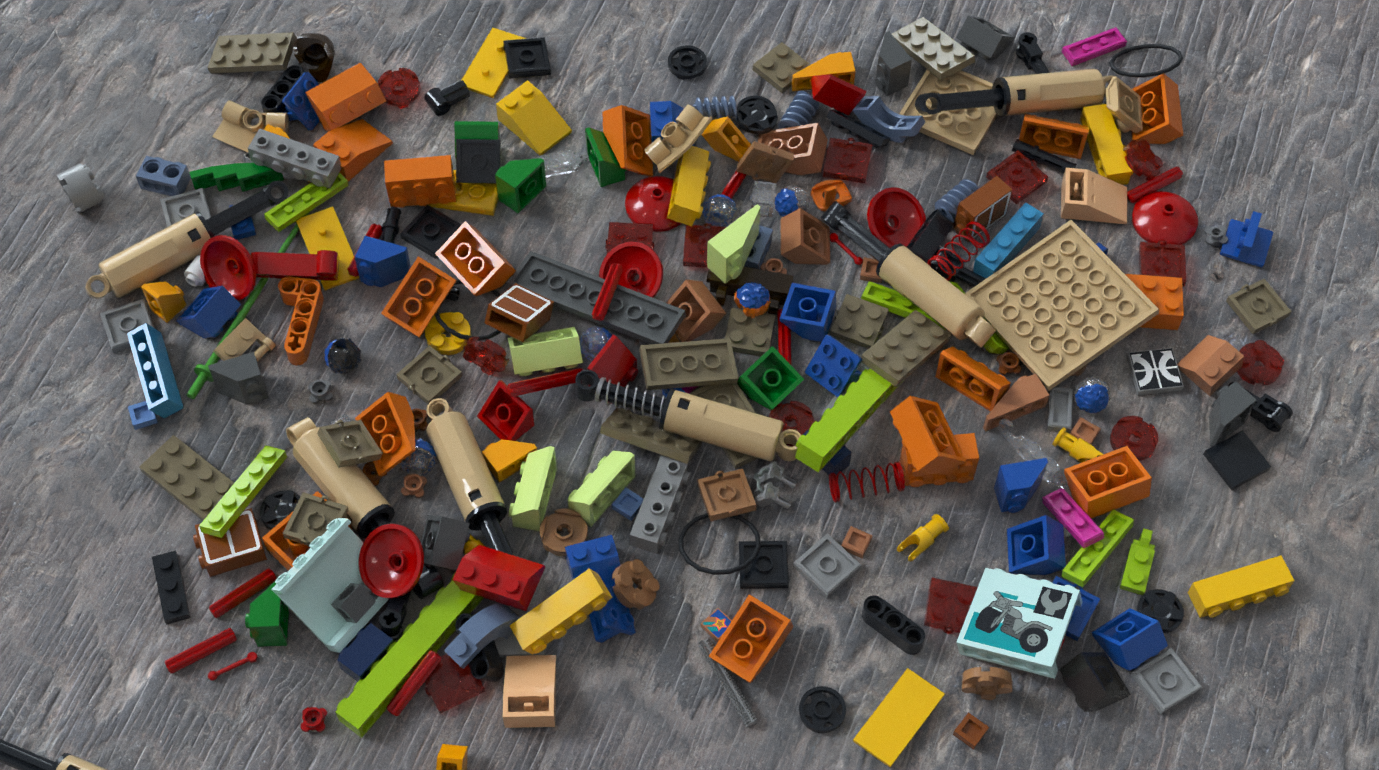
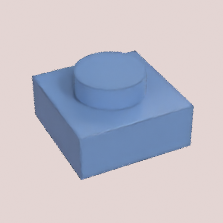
(141, 415)
(627, 504)

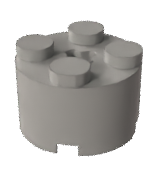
(79, 187)

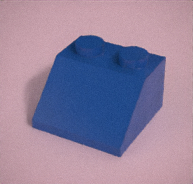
(661, 114)
(381, 262)
(809, 311)
(209, 312)
(1018, 483)
(1036, 547)
(595, 554)
(1130, 638)

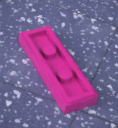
(1094, 46)
(1073, 518)

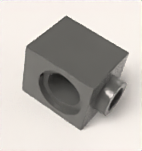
(354, 602)

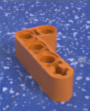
(301, 321)

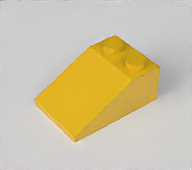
(532, 118)

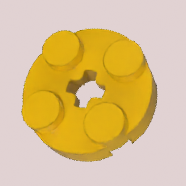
(439, 341)

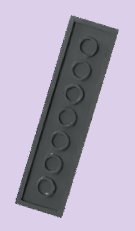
(578, 292)

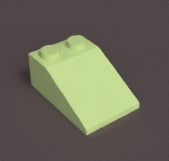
(731, 247)

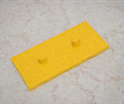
(489, 64)
(325, 232)
(898, 717)

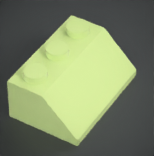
(546, 351)
(603, 486)
(534, 489)

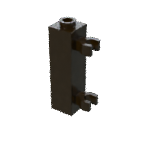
(776, 283)

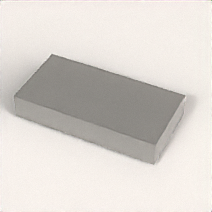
(1060, 409)

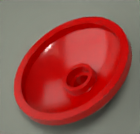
(647, 208)
(898, 209)
(1157, 224)
(635, 259)
(228, 265)
(381, 558)

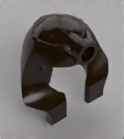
(316, 51)

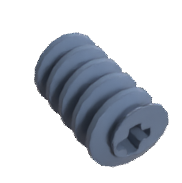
(717, 109)
(799, 111)
(949, 202)

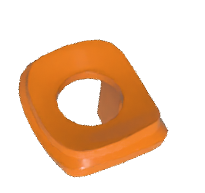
(831, 188)

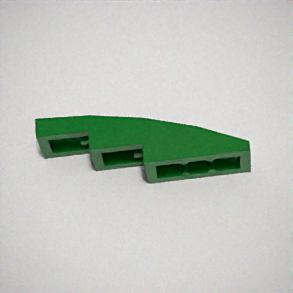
(228, 176)

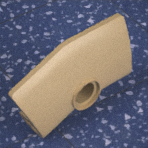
(236, 125)
(677, 137)

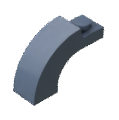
(879, 117)
(479, 631)

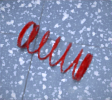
(970, 238)
(834, 486)

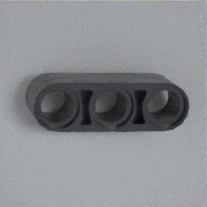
(273, 99)
(930, 235)
(887, 614)
(487, 663)

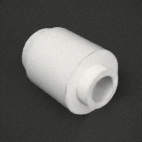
(194, 273)

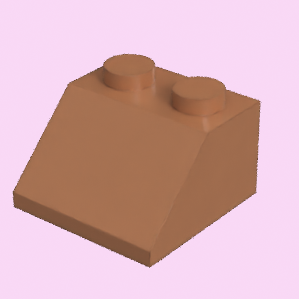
(805, 239)
(700, 307)
(1211, 363)

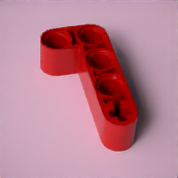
(311, 266)

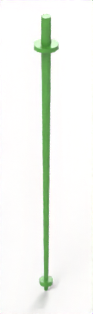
(203, 370)

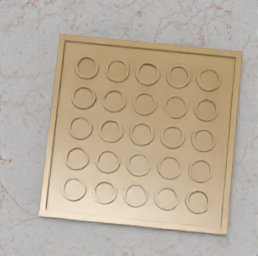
(1061, 304)

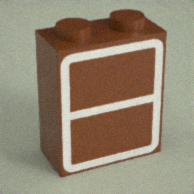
(983, 206)
(519, 312)
(236, 549)

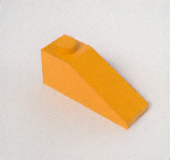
(836, 64)

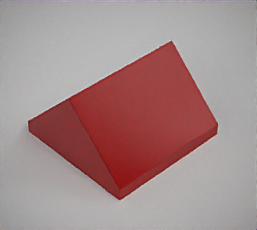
(836, 93)
(506, 415)

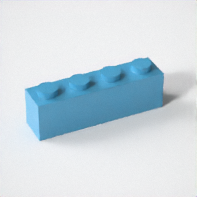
(1009, 241)
(155, 371)

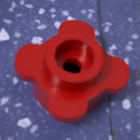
(309, 714)

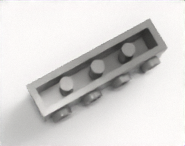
(294, 158)
(659, 503)

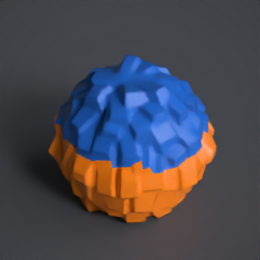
(753, 299)

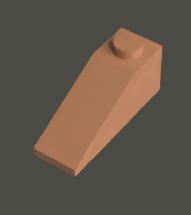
(1021, 399)

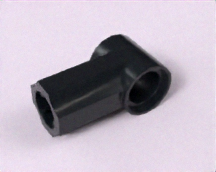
(442, 100)

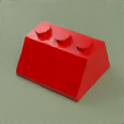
(498, 576)

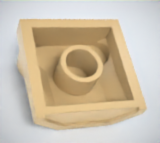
(1124, 106)

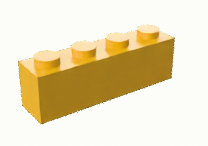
(1106, 144)
(689, 185)
(1240, 587)
(560, 612)

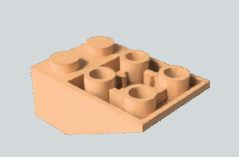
(1092, 197)
(529, 691)

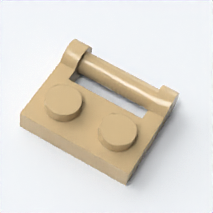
(241, 339)

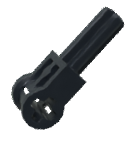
(1031, 53)
(963, 274)
(1269, 410)
(394, 615)

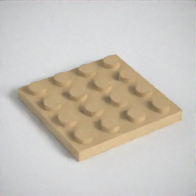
(957, 128)

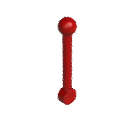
(834, 238)
(251, 657)

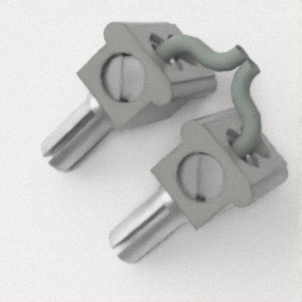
(767, 492)

